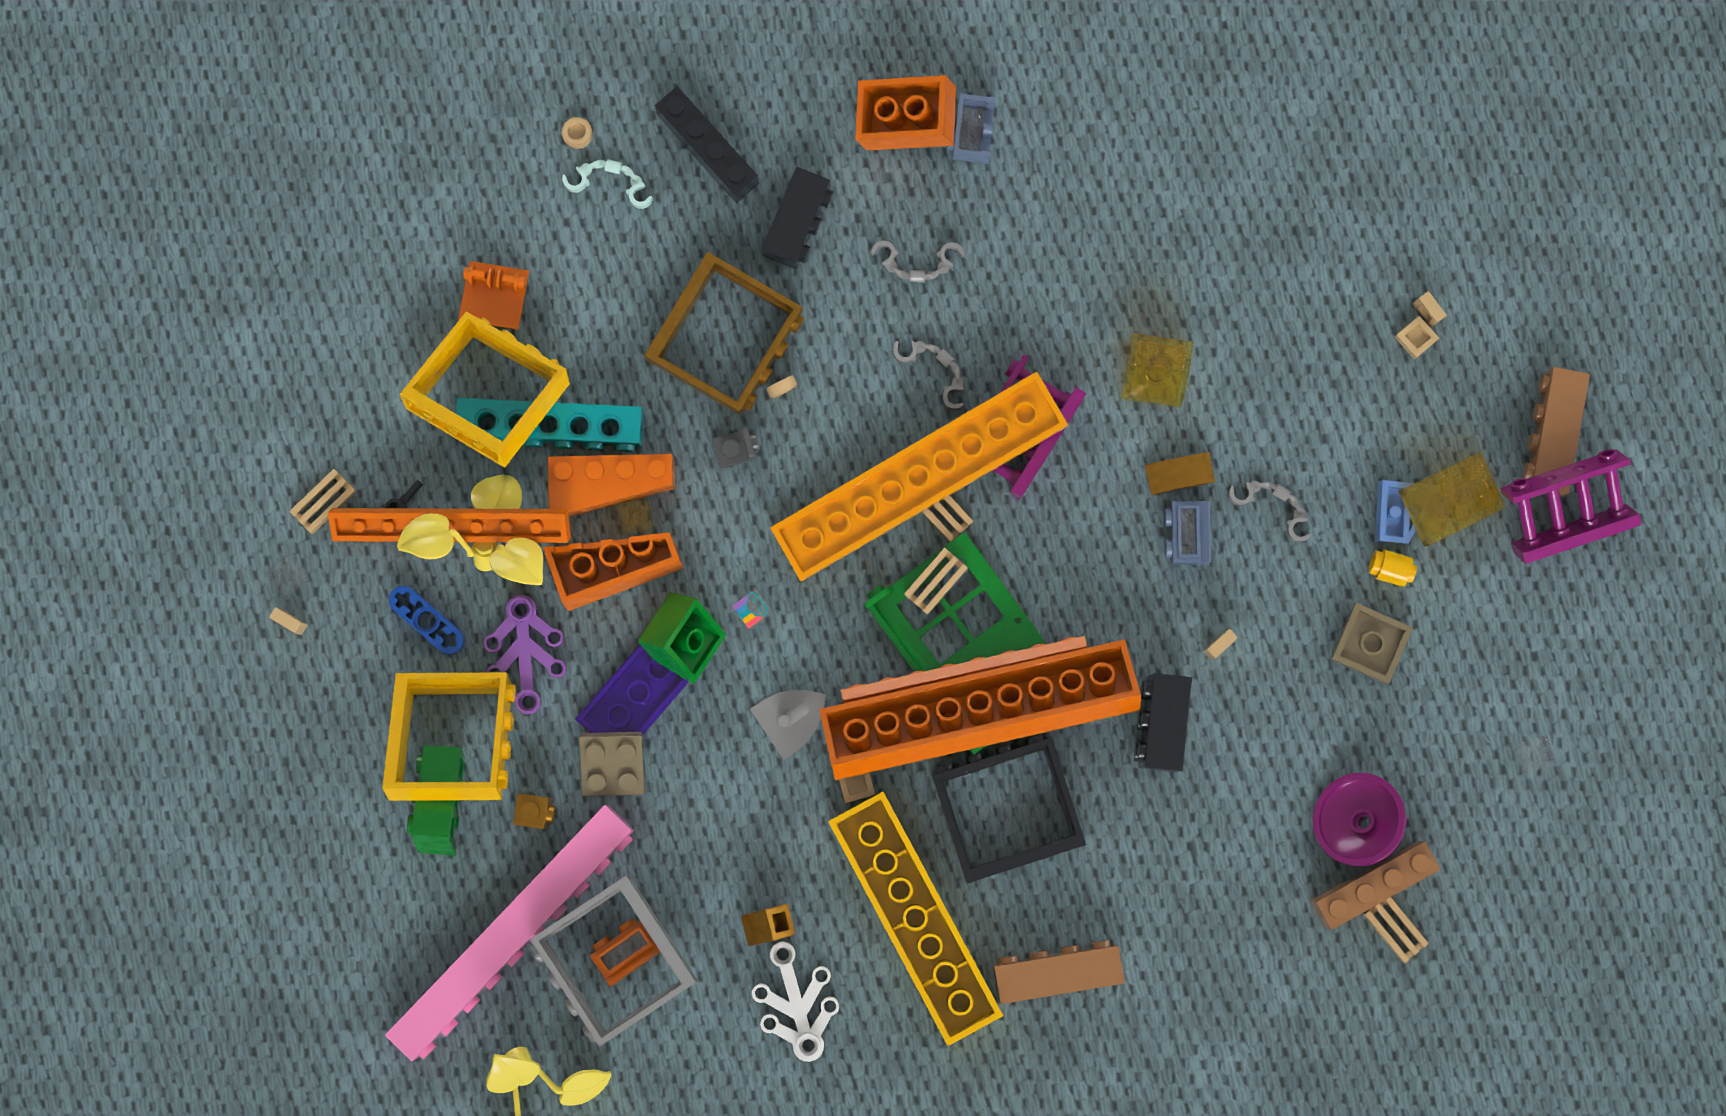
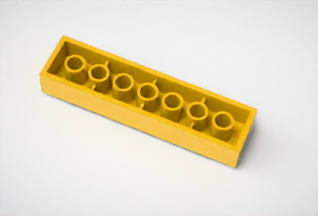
(915, 918)

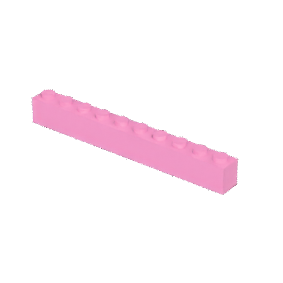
(510, 933)

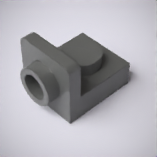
(736, 448)

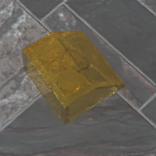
(1156, 370)

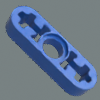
(404, 611)

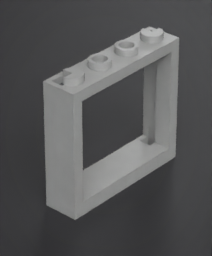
(561, 979)

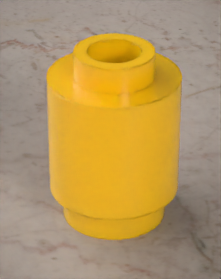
(1392, 567)

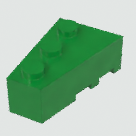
(435, 820)

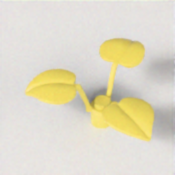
(517, 561)
(518, 1069)

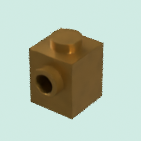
(534, 811)
(768, 924)

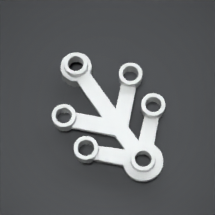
(797, 1006)

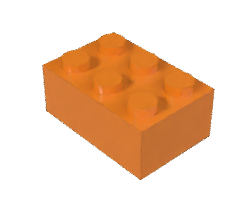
(905, 113)

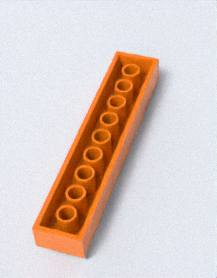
(980, 709)

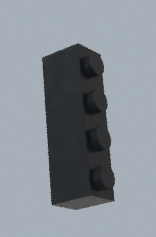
(706, 144)

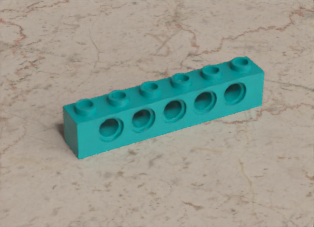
(567, 414)

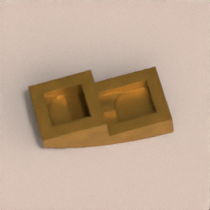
(1180, 473)

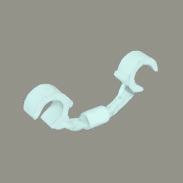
(613, 167)

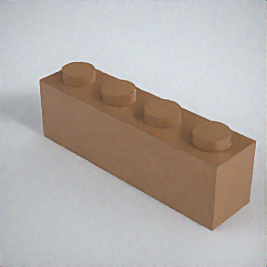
(1557, 422)
(1375, 885)
(1058, 973)

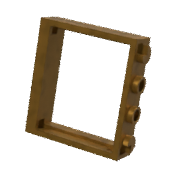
(684, 306)

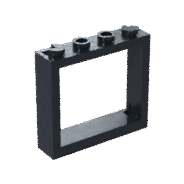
(1025, 857)

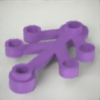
(524, 648)

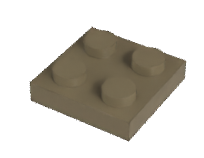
(1371, 643)
(612, 763)

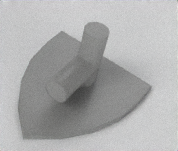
(790, 718)

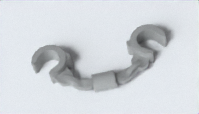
(917, 275)
(945, 358)
(1280, 492)

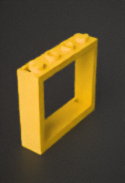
(468, 327)
(413, 684)

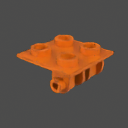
(494, 293)

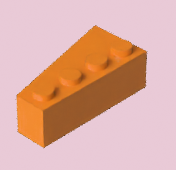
(605, 480)
(610, 566)

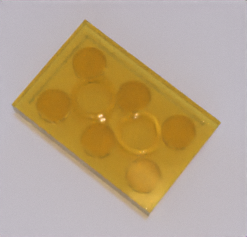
(1452, 499)

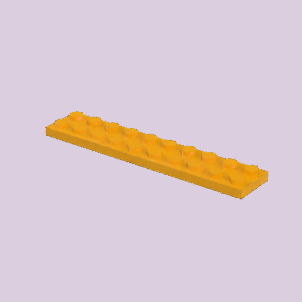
(919, 476)

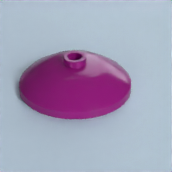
(1345, 806)

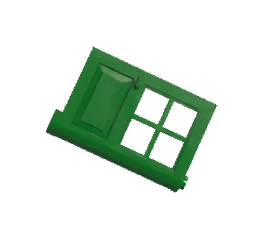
(1005, 635)

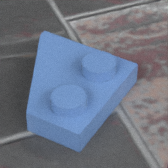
(1392, 517)

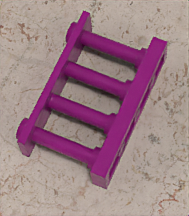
(1037, 454)
(1589, 526)

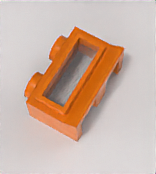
(625, 952)

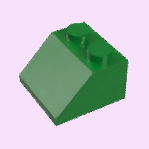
(682, 636)

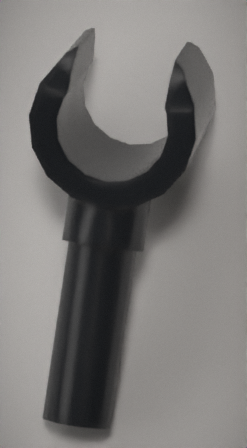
(405, 498)

